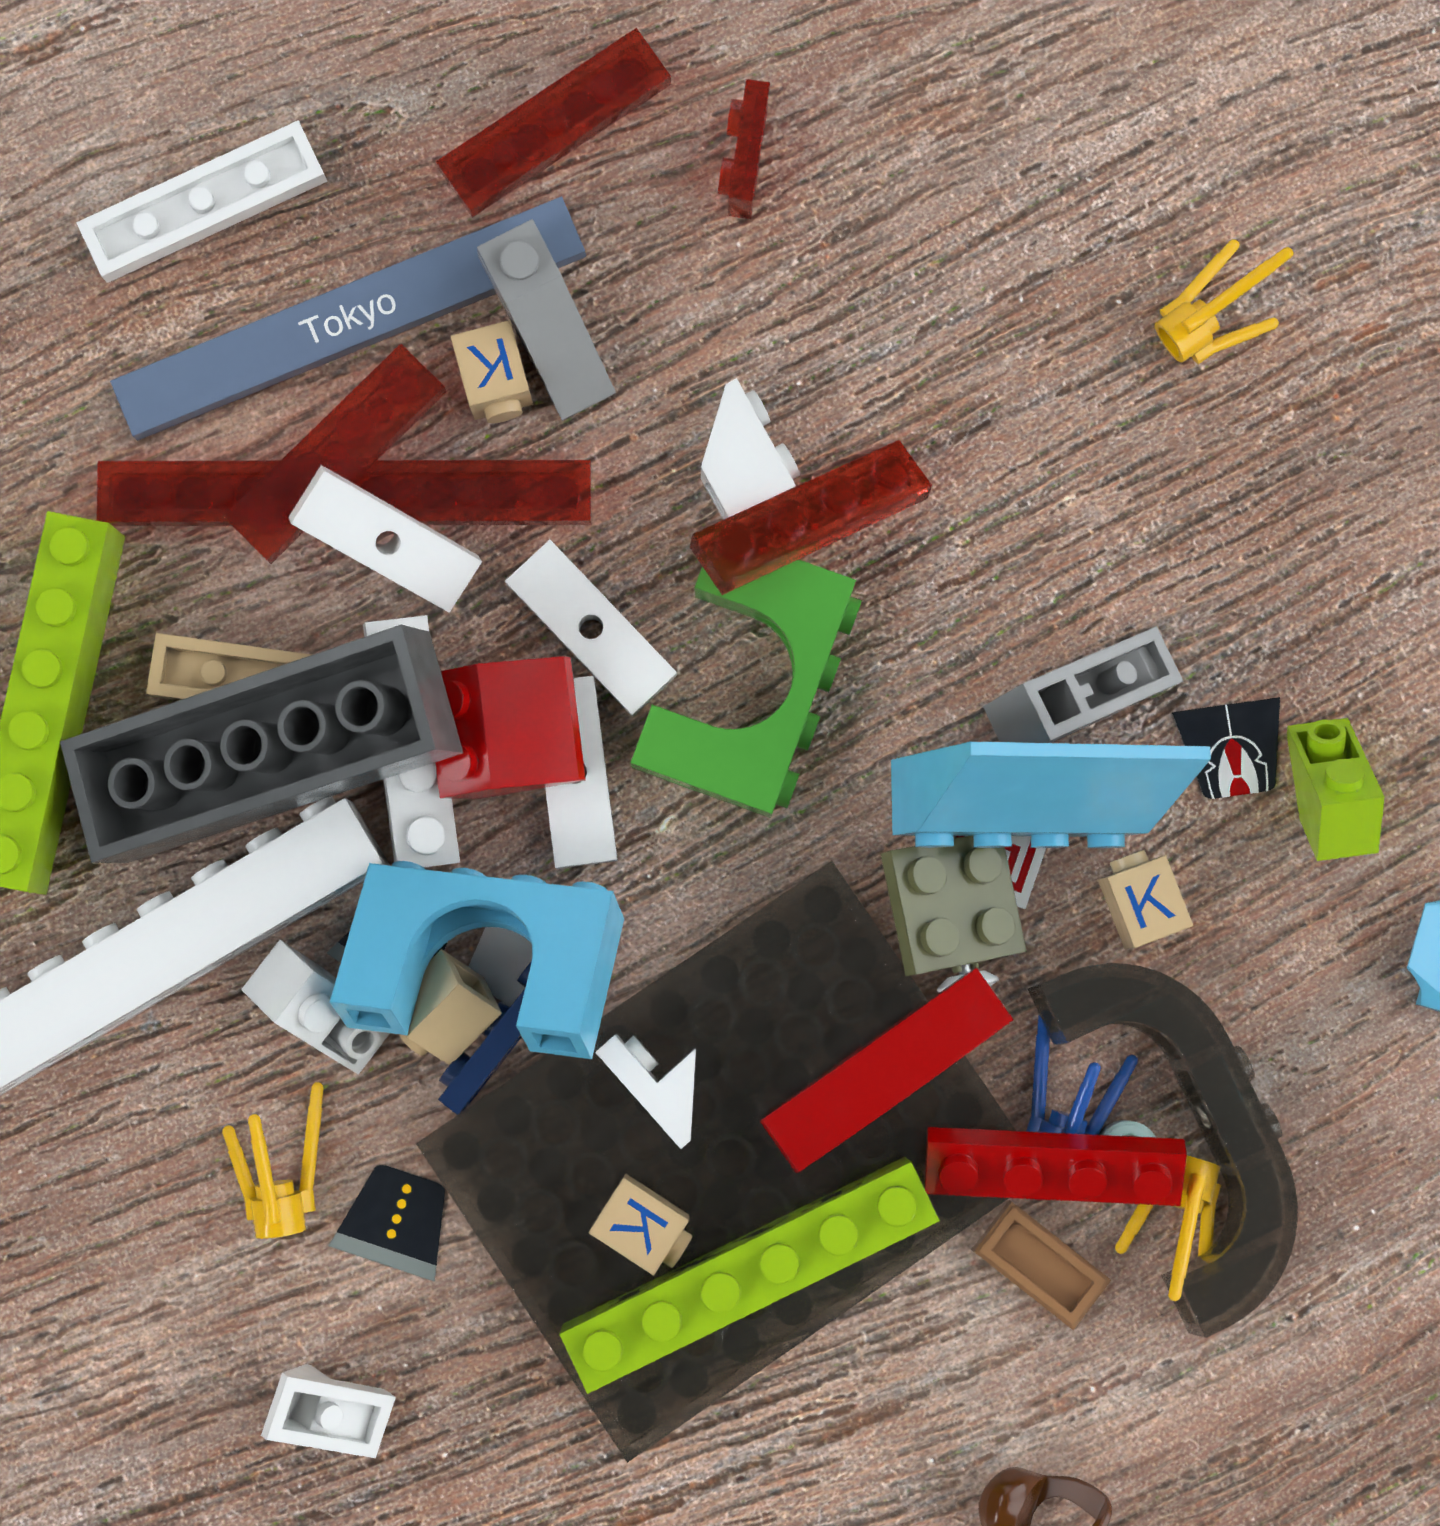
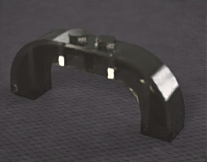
(1239, 1129)

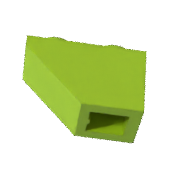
(1335, 789)

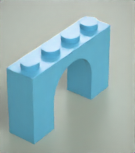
(415, 911)

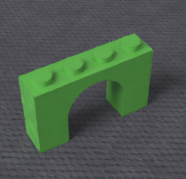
(752, 763)

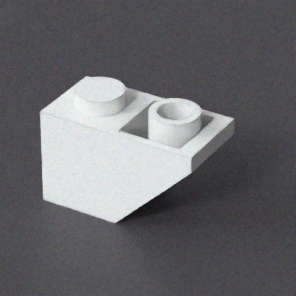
(740, 458)
(298, 997)

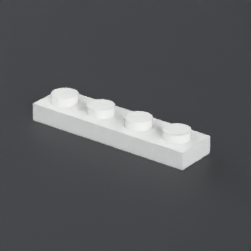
(201, 202)
(418, 818)

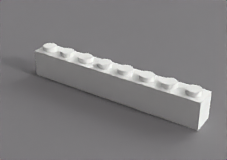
(182, 937)

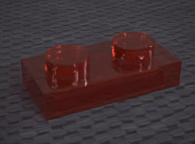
(747, 123)

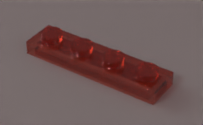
(554, 122)
(343, 442)
(810, 516)

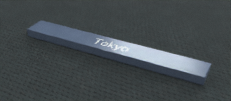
(327, 326)

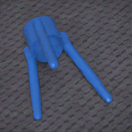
(1073, 1123)

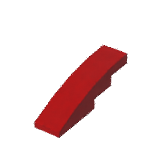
(886, 1070)

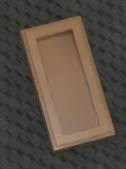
(1041, 1265)

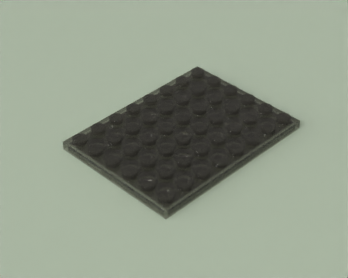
(767, 1018)

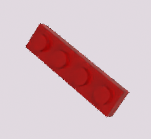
(1055, 1166)

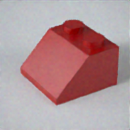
(513, 728)

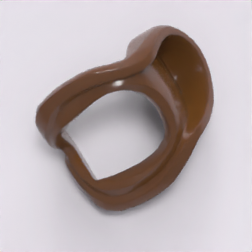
(1017, 1492)

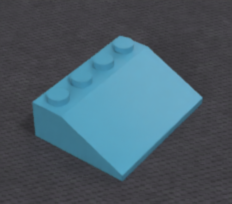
(1038, 792)

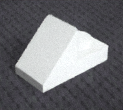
(666, 1100)
(327, 1413)

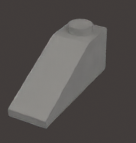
(546, 319)
(1084, 691)

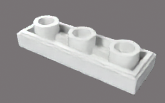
(414, 557)
(565, 601)
(582, 811)

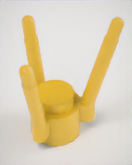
(1189, 327)
(1198, 1197)
(275, 1204)

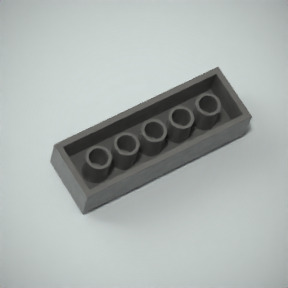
(261, 745)

